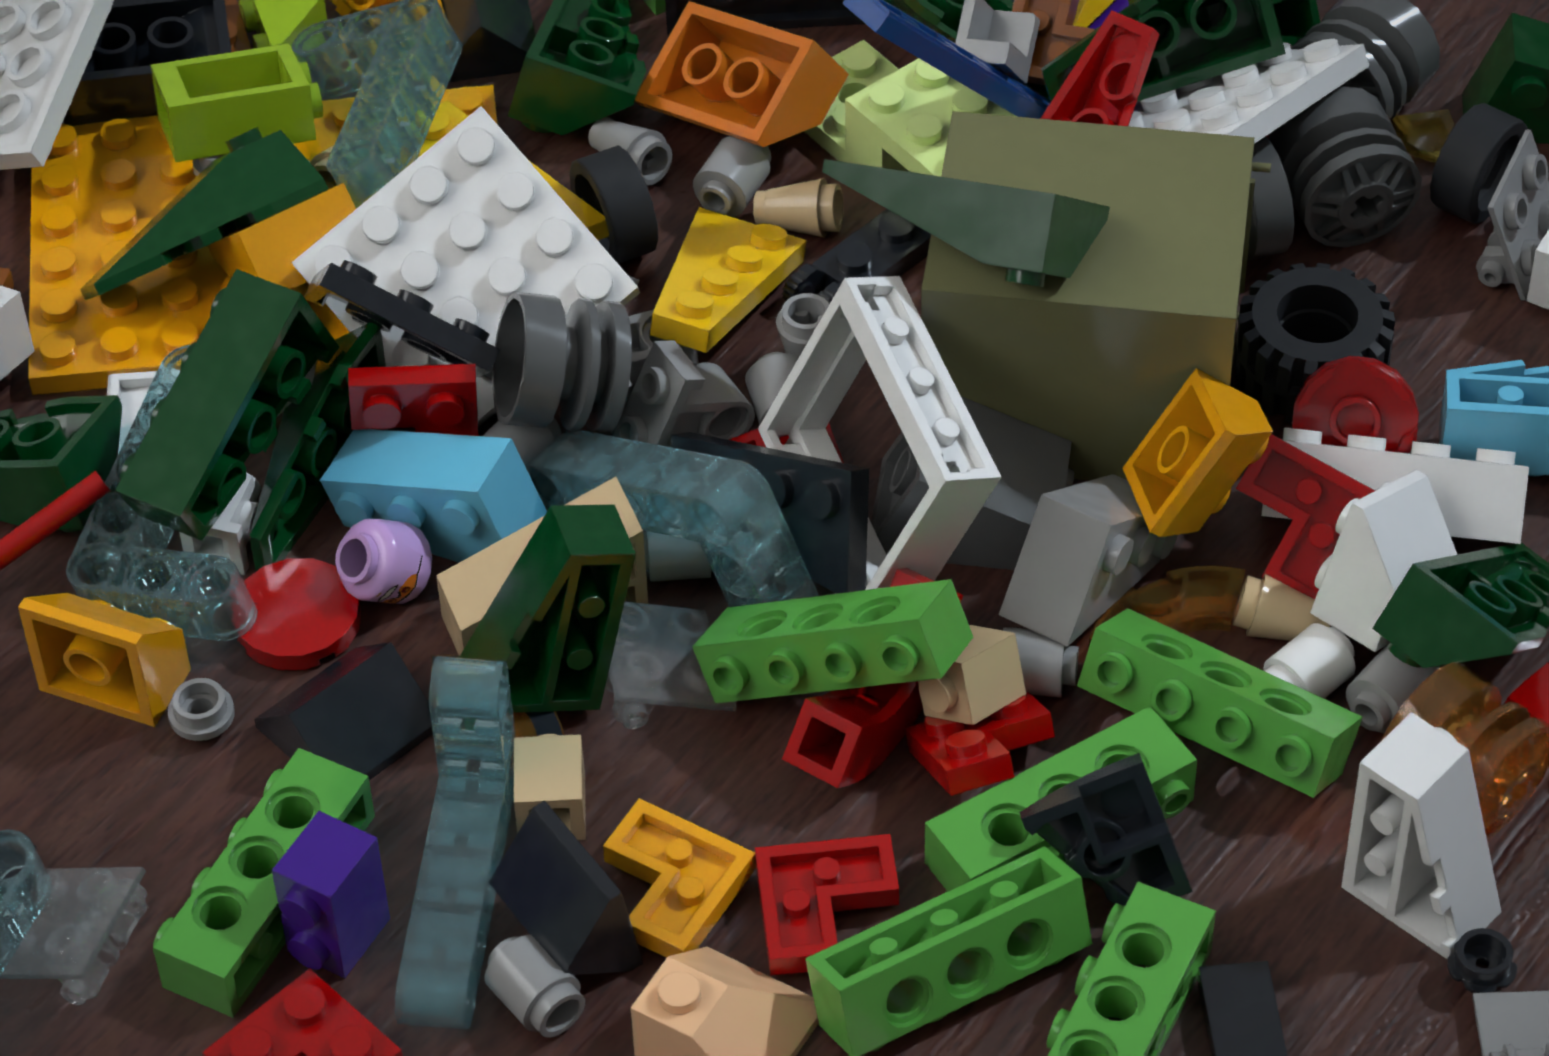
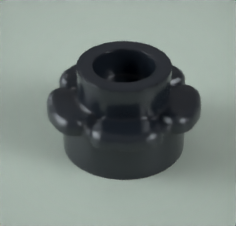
(1486, 948)

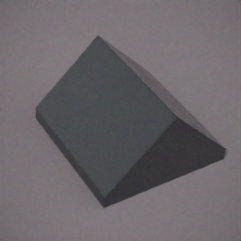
(492, 36)
(354, 712)
(565, 898)

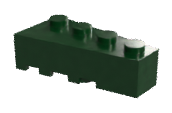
(224, 404)

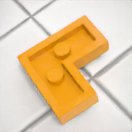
(689, 871)

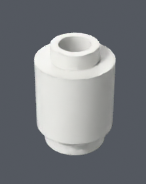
(1315, 660)

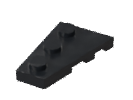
(423, 331)

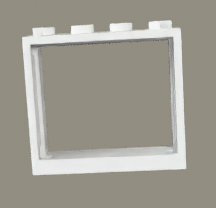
(880, 324)

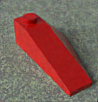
(1107, 75)

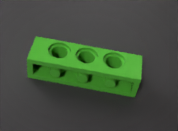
(834, 642)
(1220, 701)
(974, 834)
(239, 889)
(1150, 931)
(949, 952)

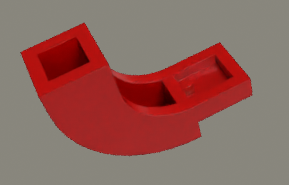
(854, 729)

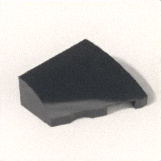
(1111, 831)

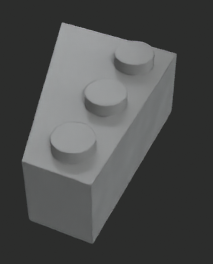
(1081, 558)

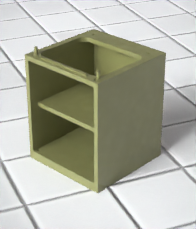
(1141, 310)

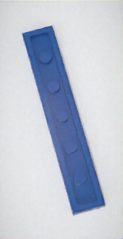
(949, 57)

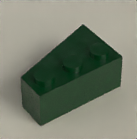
(1516, 75)
(560, 610)

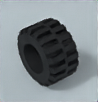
(1301, 323)

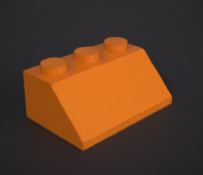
(741, 77)

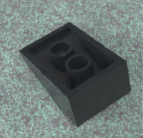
(134, 38)

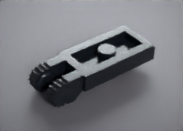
(878, 249)

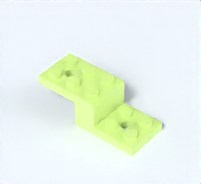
(893, 113)

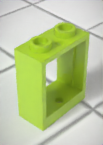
(227, 94)

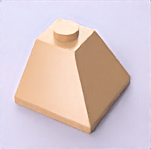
(719, 1008)

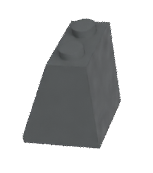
(1029, 465)

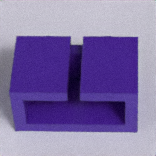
(331, 894)

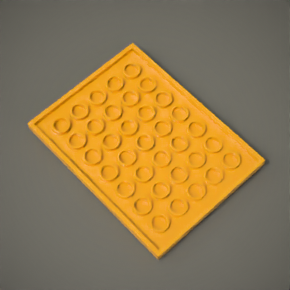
(87, 205)

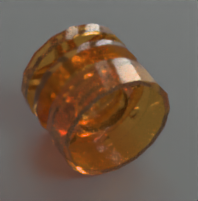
(1503, 741)

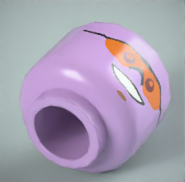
(384, 561)

